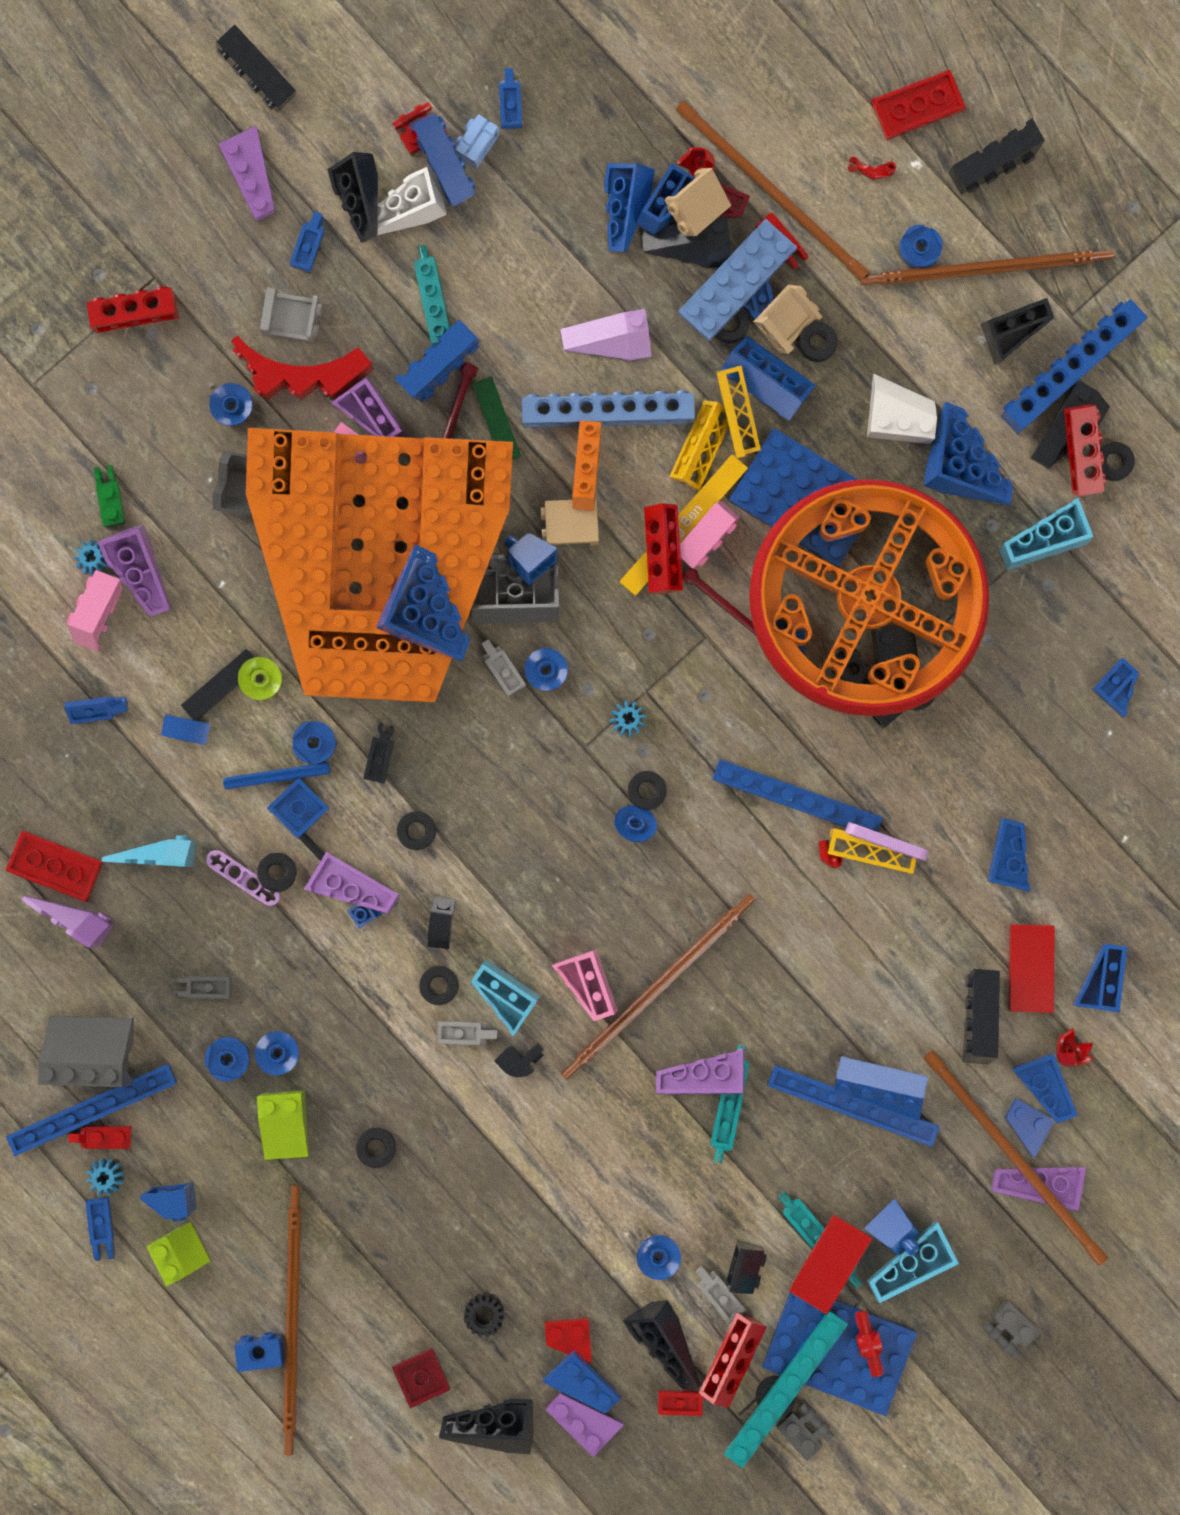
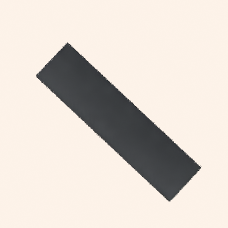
(215, 688)

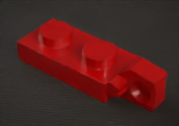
(103, 1137)

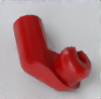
(830, 860)

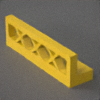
(730, 411)
(698, 442)
(841, 835)

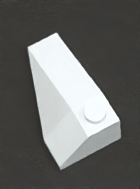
(411, 204)

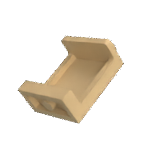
(698, 203)
(787, 317)
(569, 525)

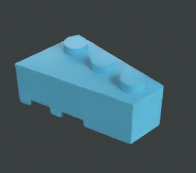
(505, 995)

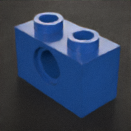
(248, 1359)

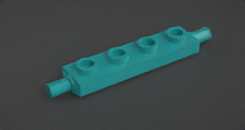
(431, 295)
(727, 1118)
(807, 1225)

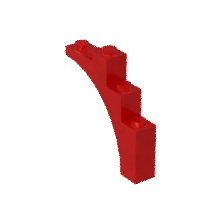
(272, 376)

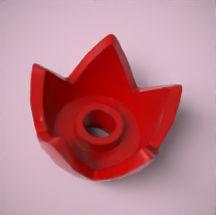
(694, 160)
(1071, 1053)

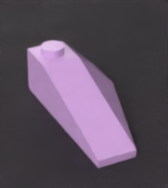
(612, 336)

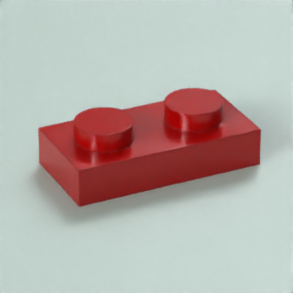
(679, 1403)

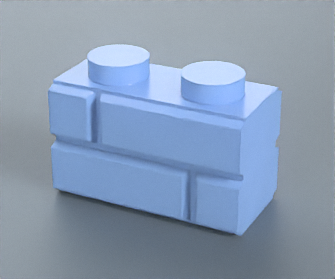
(476, 141)

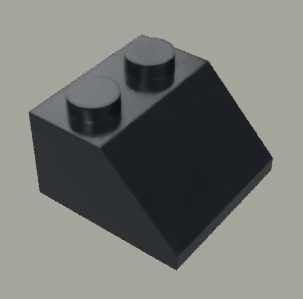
(893, 643)
(745, 1268)

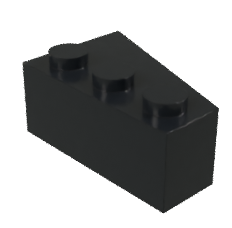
(1012, 329)

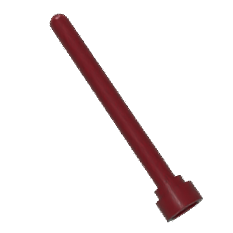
(467, 371)
(692, 577)

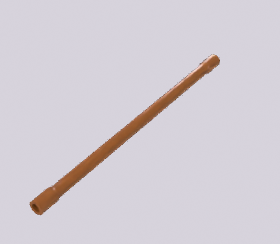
(692, 117)
(1089, 1245)

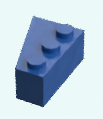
(655, 213)
(1104, 980)

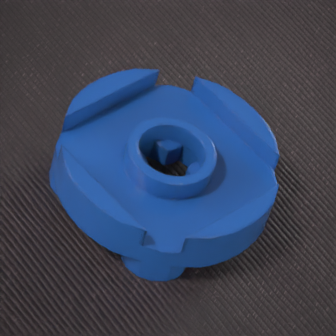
(924, 235)
(313, 730)
(217, 1066)

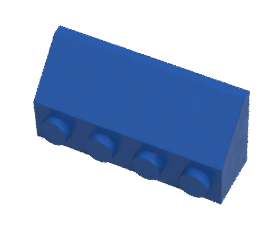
(769, 378)

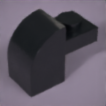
(441, 922)
(517, 1065)

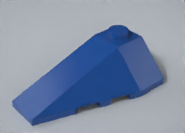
(628, 193)

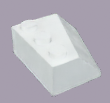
(900, 414)

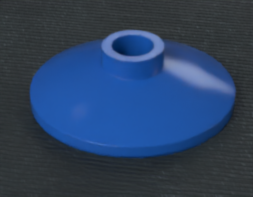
(226, 395)
(540, 659)
(631, 817)
(269, 1061)
(658, 1268)

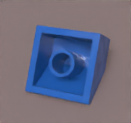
(171, 1201)

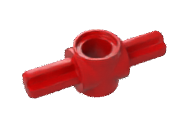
(869, 1343)

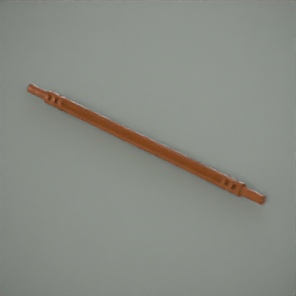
(987, 267)
(658, 986)
(292, 1319)

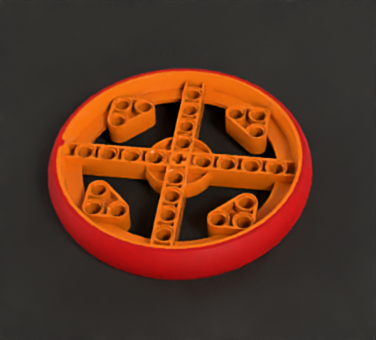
(857, 499)

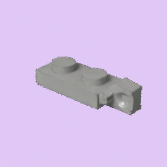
(502, 669)
(464, 1033)
(719, 1295)

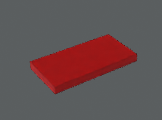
(918, 104)
(54, 866)
(1031, 968)
(830, 1264)

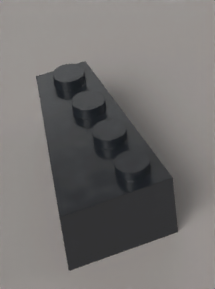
(982, 1017)

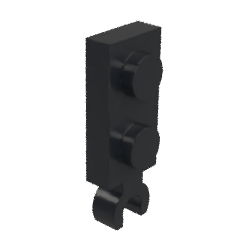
(379, 756)

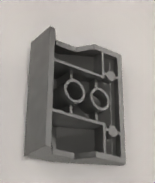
(509, 599)
(86, 1051)

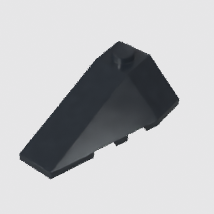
(357, 186)
(707, 249)
(1054, 441)
(662, 1333)
(497, 1427)

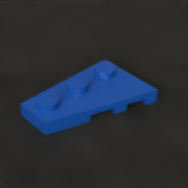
(1009, 858)
(1048, 1086)

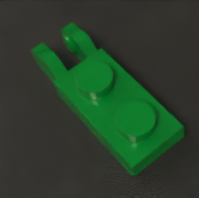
(109, 498)

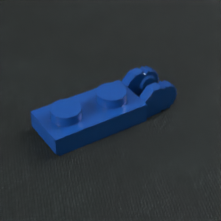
(100, 1226)

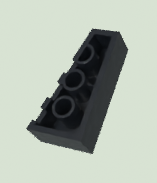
(255, 69)
(997, 158)

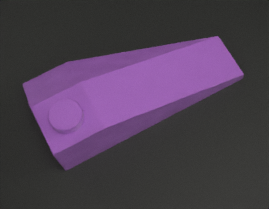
(135, 563)
(83, 925)

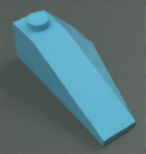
(167, 853)

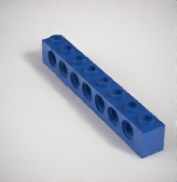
(1127, 313)

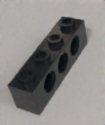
(862, 674)

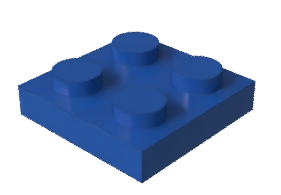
(298, 808)

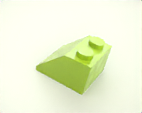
(178, 1253)

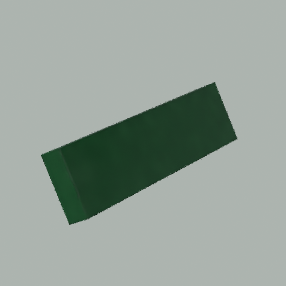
(494, 413)

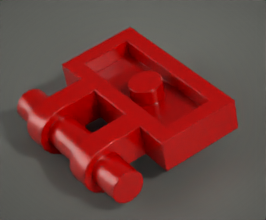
(408, 137)

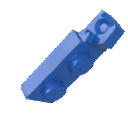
(510, 101)
(308, 244)
(95, 709)

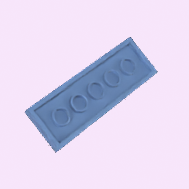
(737, 280)

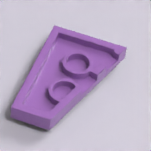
(586, 1425)

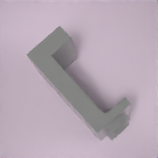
(290, 316)

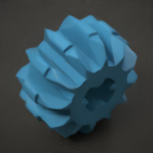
(85, 563)
(621, 721)
(107, 1168)

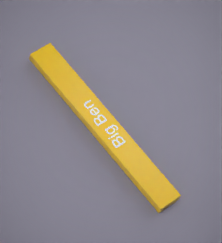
(690, 516)

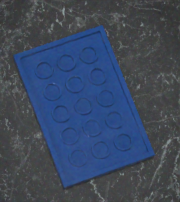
(781, 478)
(842, 1369)

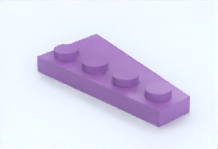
(248, 166)
(345, 883)
(709, 1076)
(1063, 1182)

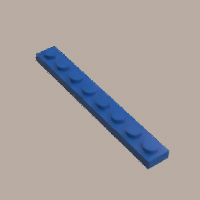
(793, 796)
(826, 1096)
(91, 1110)

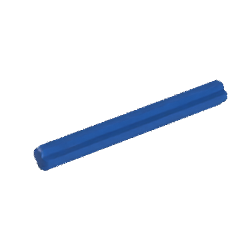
(276, 775)

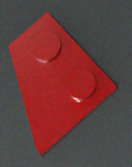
(569, 1336)

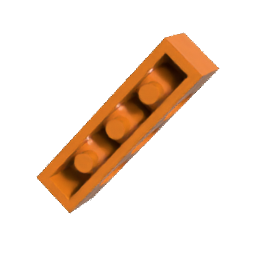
(586, 465)

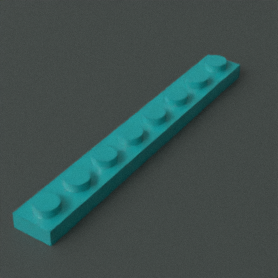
(785, 1389)

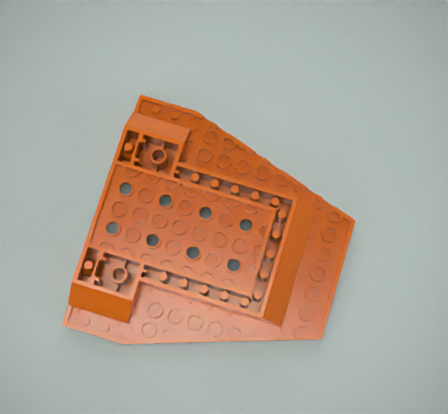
(306, 522)

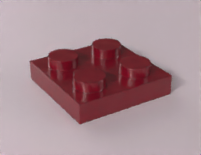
(421, 1377)

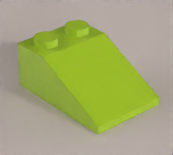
(283, 1124)

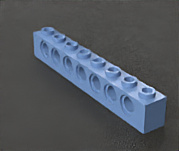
(618, 417)

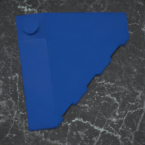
(961, 464)
(422, 610)

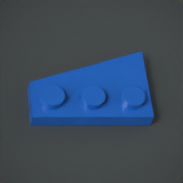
(583, 1383)

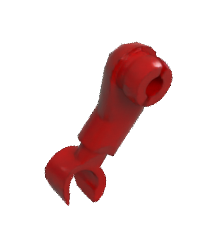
(873, 173)

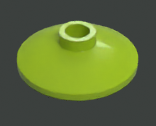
(264, 689)

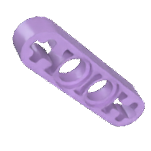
(886, 841)
(242, 880)

